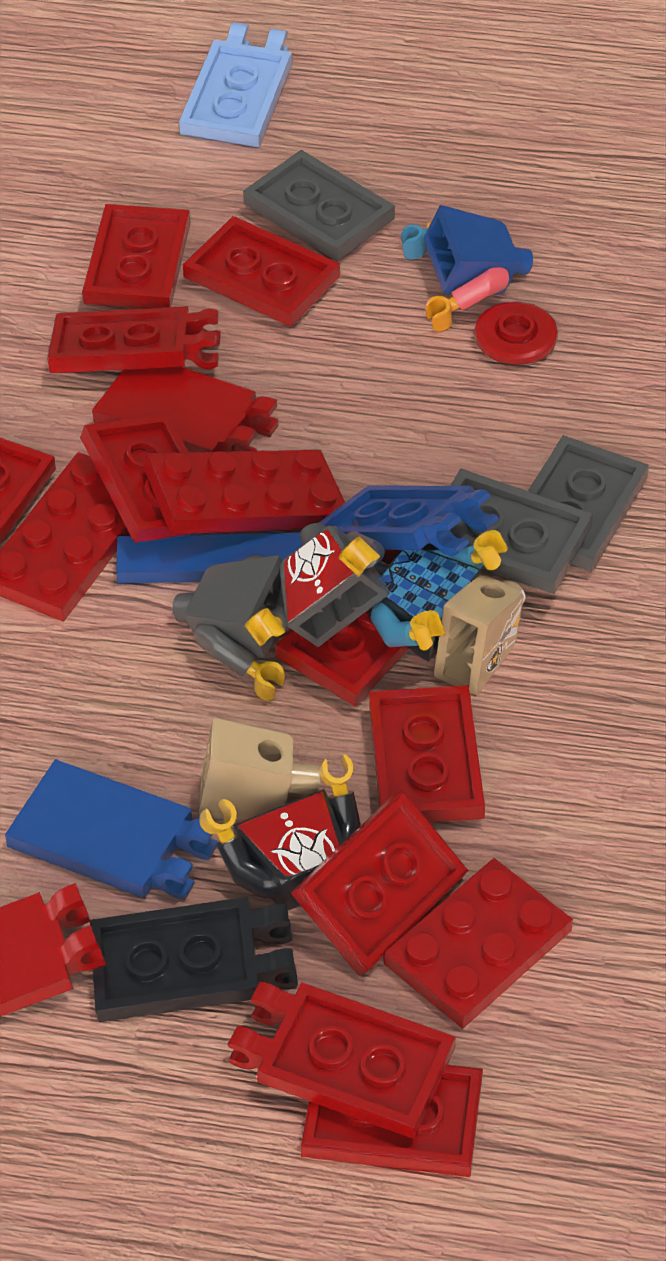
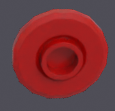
(516, 333)

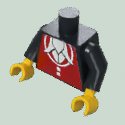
(286, 843)

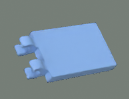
(237, 88)

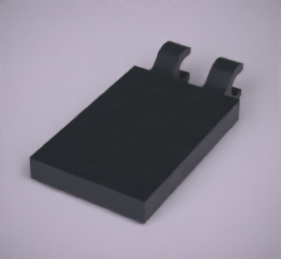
(189, 957)

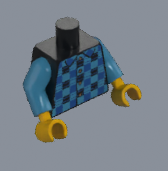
(421, 586)

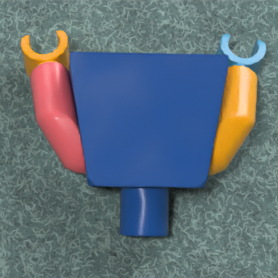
(469, 256)

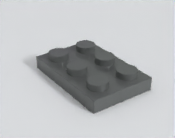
(319, 205)
(594, 483)
(536, 529)

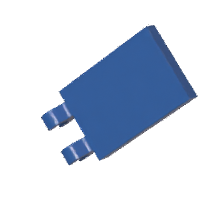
(413, 515)
(109, 832)

